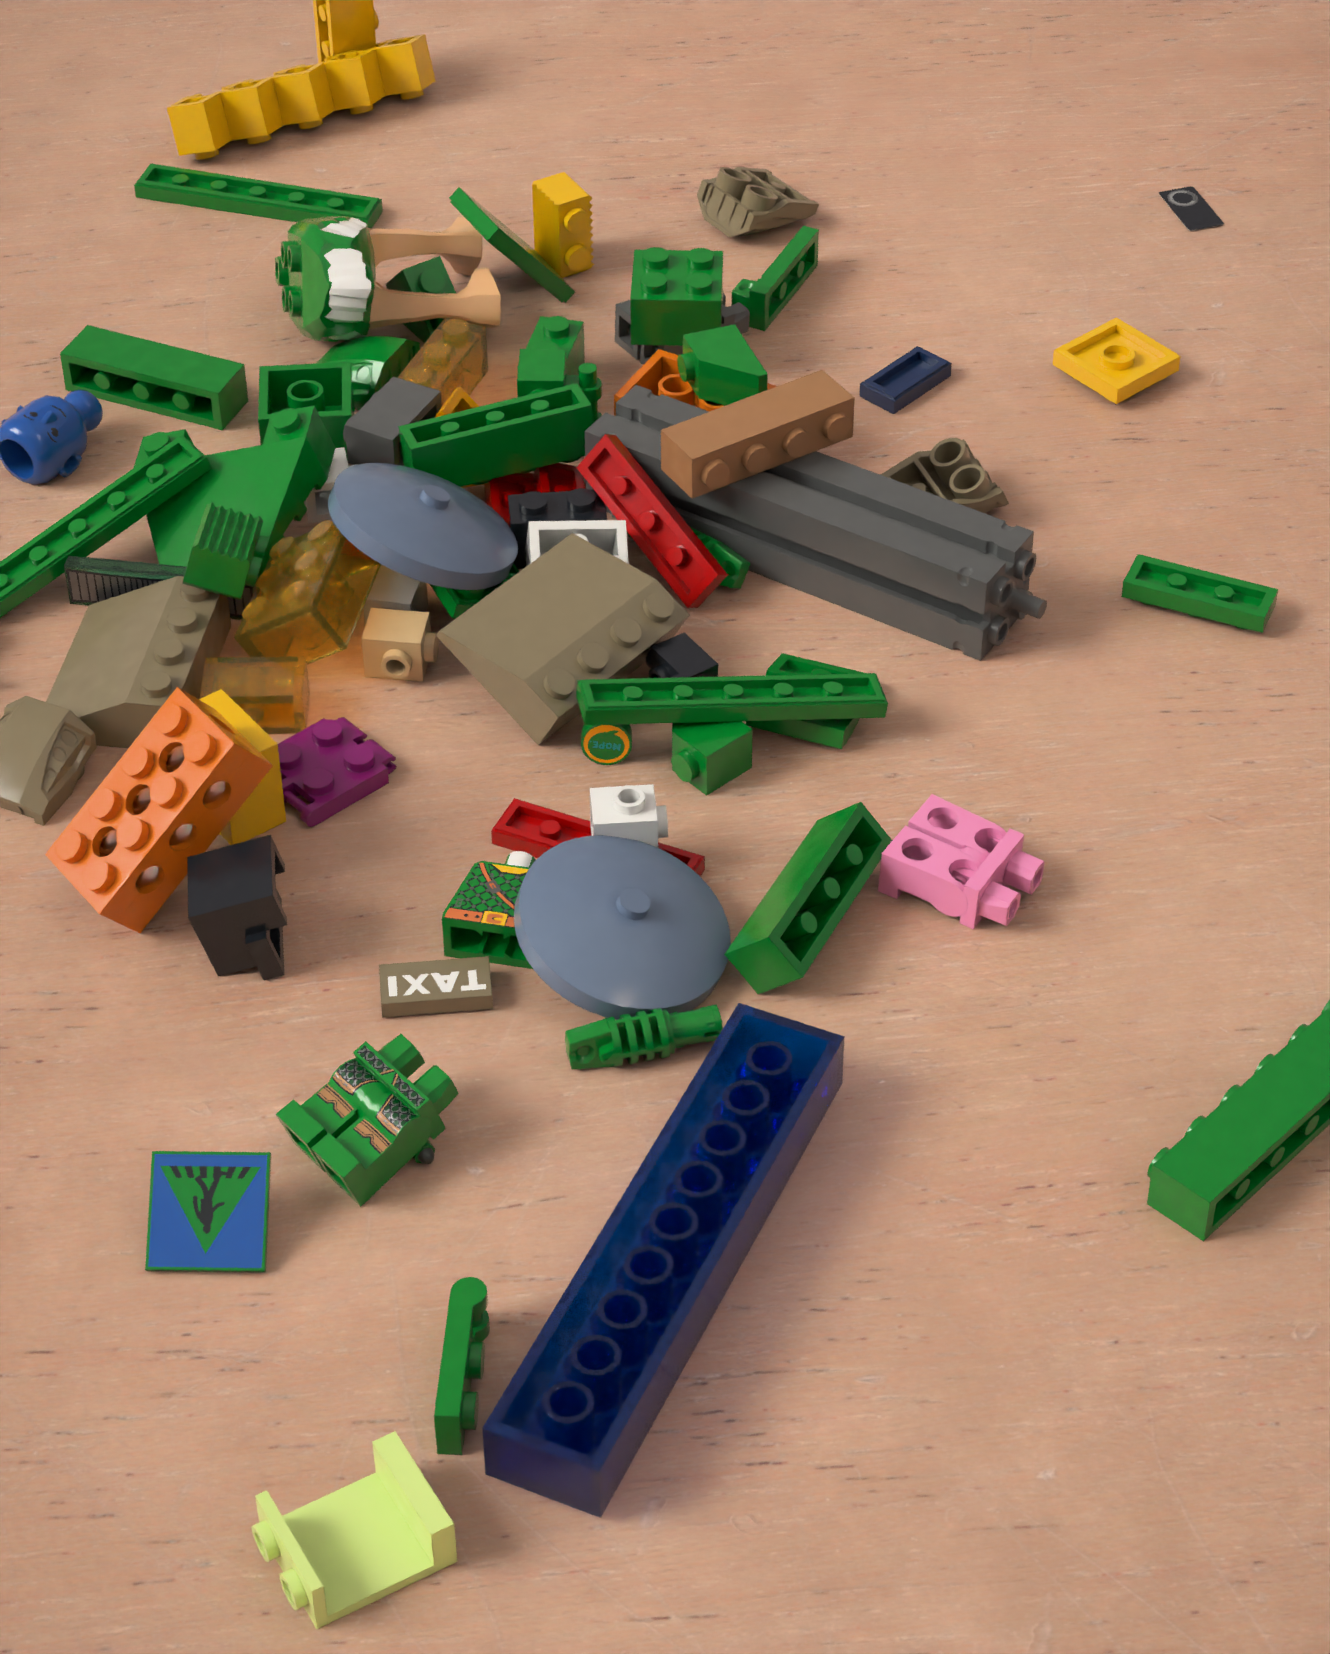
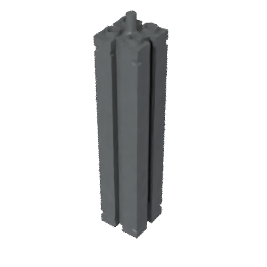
(851, 536)

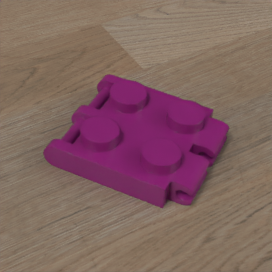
(331, 768)

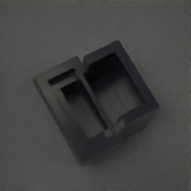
(238, 906)

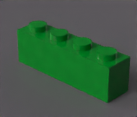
(155, 377)
(500, 437)
(808, 898)

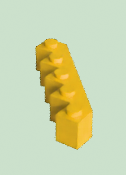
(301, 95)

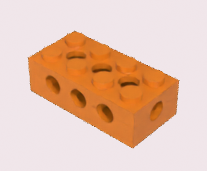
(157, 809)

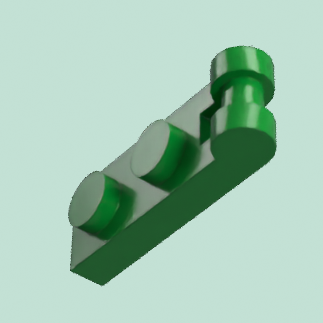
(460, 1363)

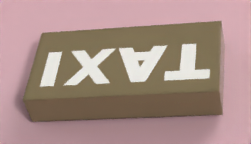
(435, 986)

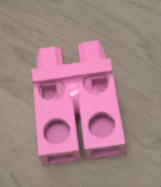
(959, 864)

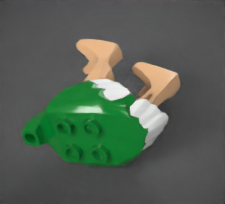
(334, 288)

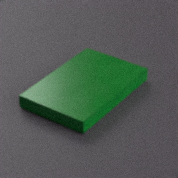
(511, 245)

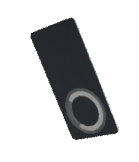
(1191, 208)

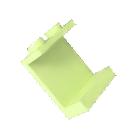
(358, 1538)

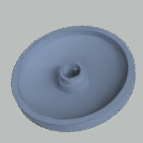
(422, 526)
(621, 927)

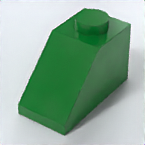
(721, 365)
(711, 752)

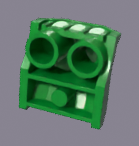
(372, 362)

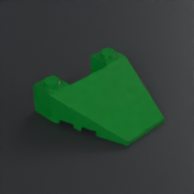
(257, 480)

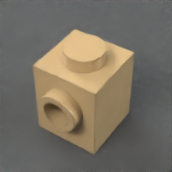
(398, 644)

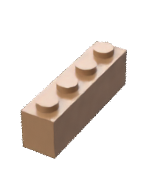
(757, 433)

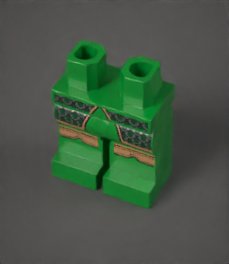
(370, 1116)

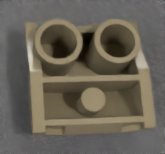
(751, 201)
(950, 474)
(41, 756)

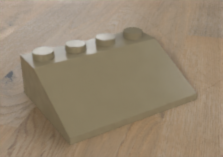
(559, 623)
(137, 653)

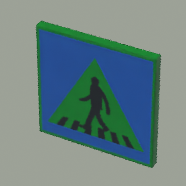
(208, 1211)

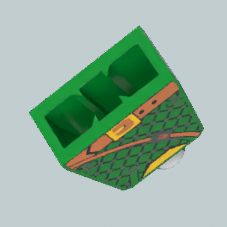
(482, 912)

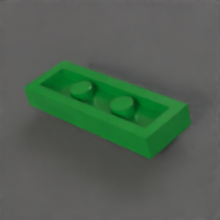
(1199, 593)

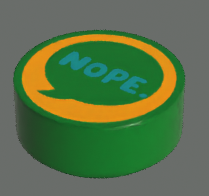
(606, 743)

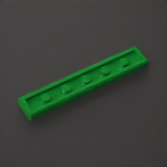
(252, 196)
(99, 520)
(730, 698)

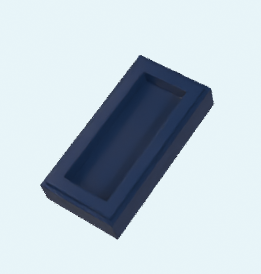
(905, 380)

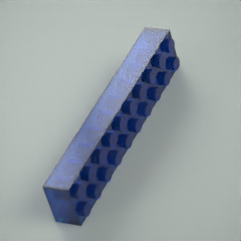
(663, 1262)

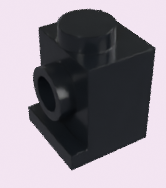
(680, 658)

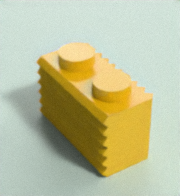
(562, 224)

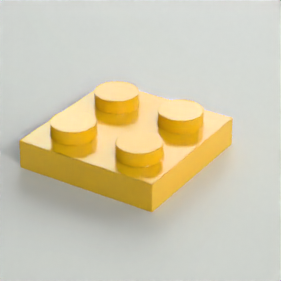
(1116, 360)

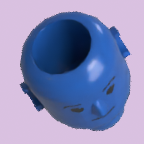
(48, 436)

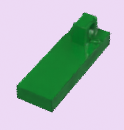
(780, 281)

